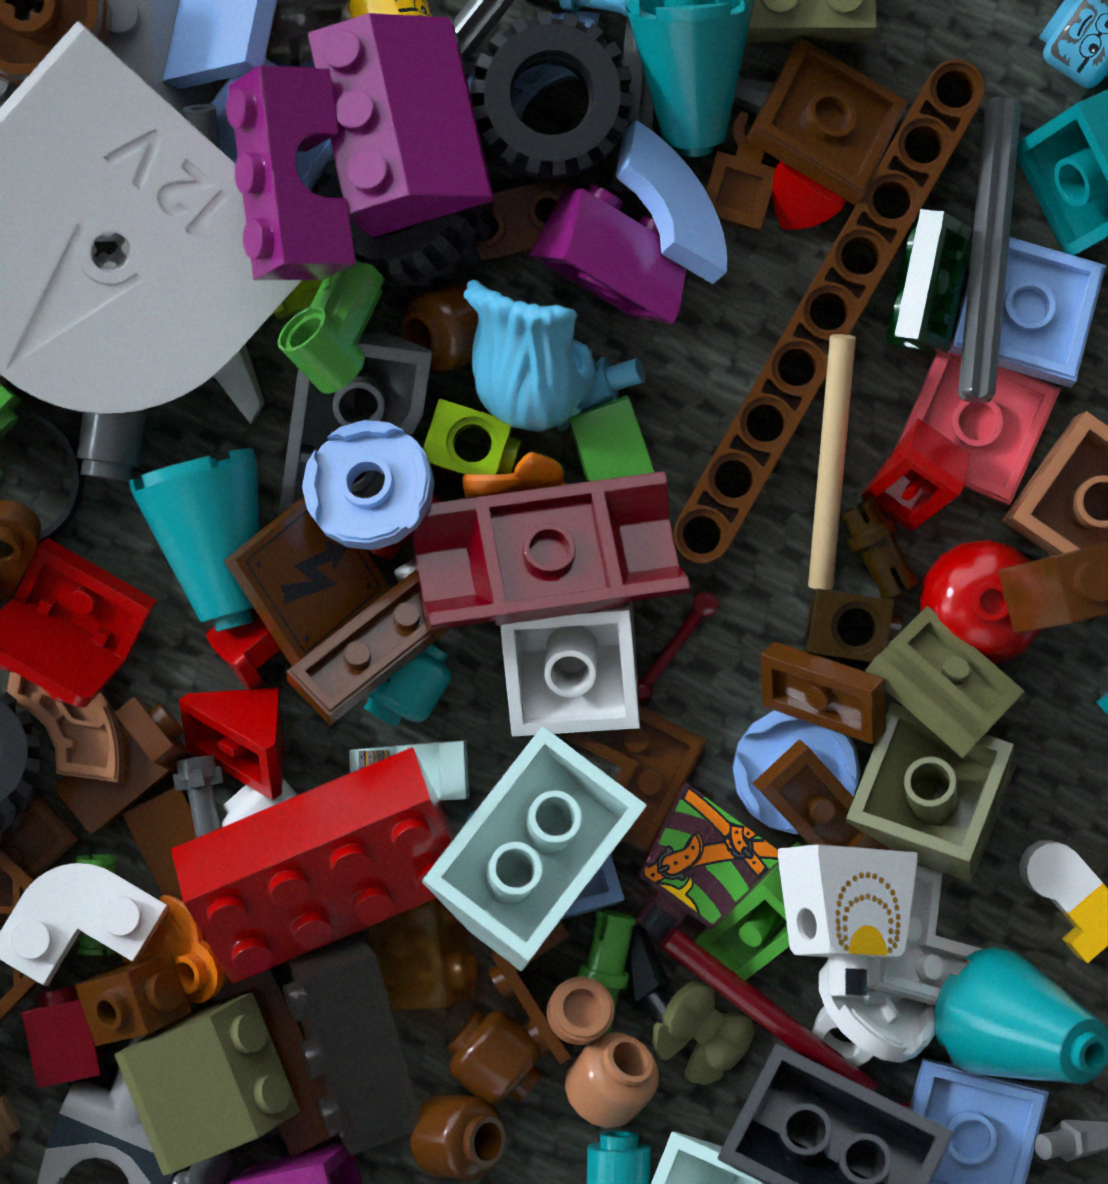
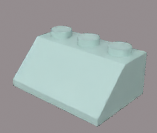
(532, 847)

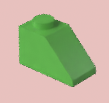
(752, 930)

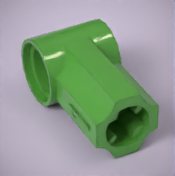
(326, 334)

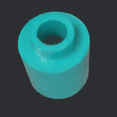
(618, 1159)

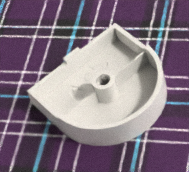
(175, 302)

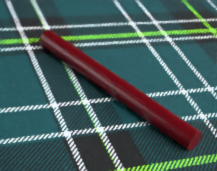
(761, 1008)

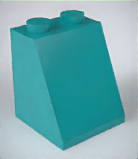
(1070, 173)

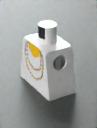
(847, 908)

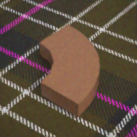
(84, 739)

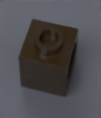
(823, 619)

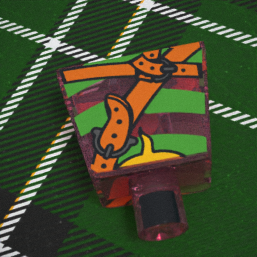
(700, 864)

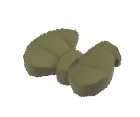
(720, 1036)

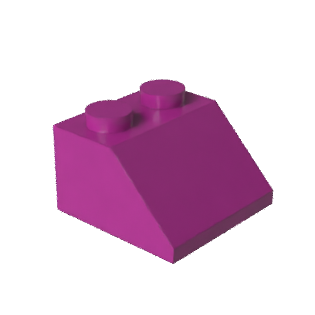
(610, 255)

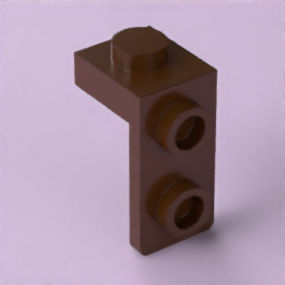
(150, 756)
(514, 985)

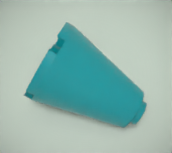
(691, 65)
(199, 519)
(1017, 1023)

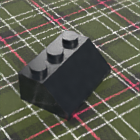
(828, 1130)

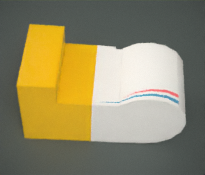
(1074, 888)

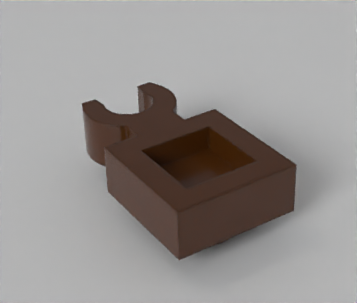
(740, 183)

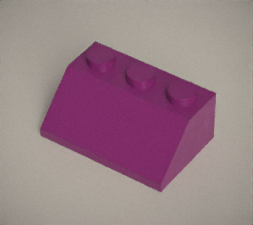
(402, 120)

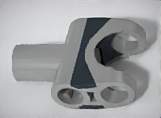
(101, 1126)

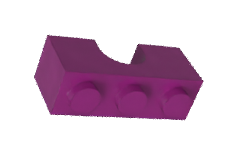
(287, 225)

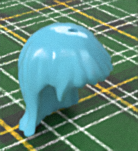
(528, 361)

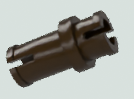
(878, 547)

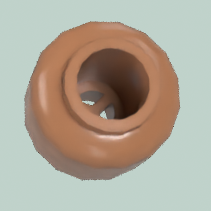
(612, 1080)

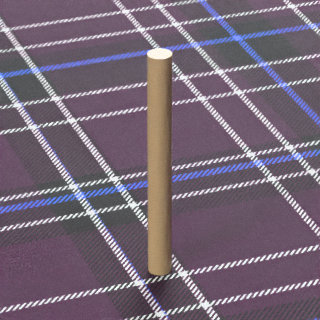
(831, 461)

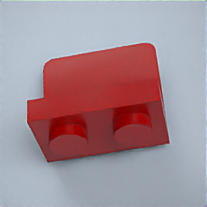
(71, 625)

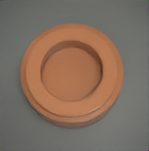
(580, 1010)

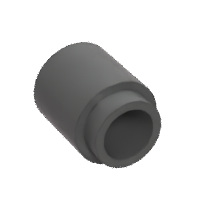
(111, 444)

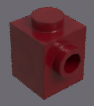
(61, 1039)

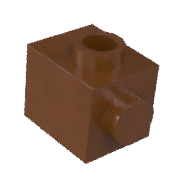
(133, 999)

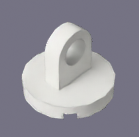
(876, 1024)

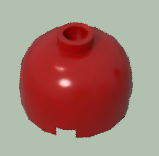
(970, 600)

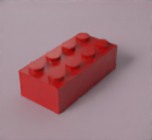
(315, 865)

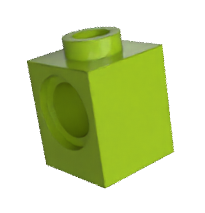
(446, 426)

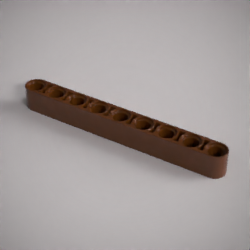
(848, 290)

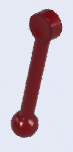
(704, 605)

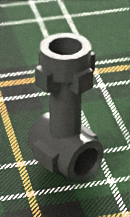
(198, 778)

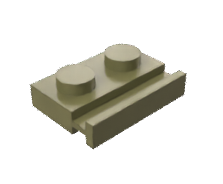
(945, 682)

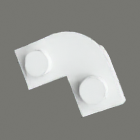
(74, 901)

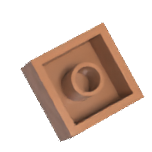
(1068, 494)

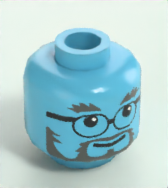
(1078, 41)

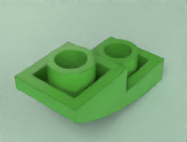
(610, 441)

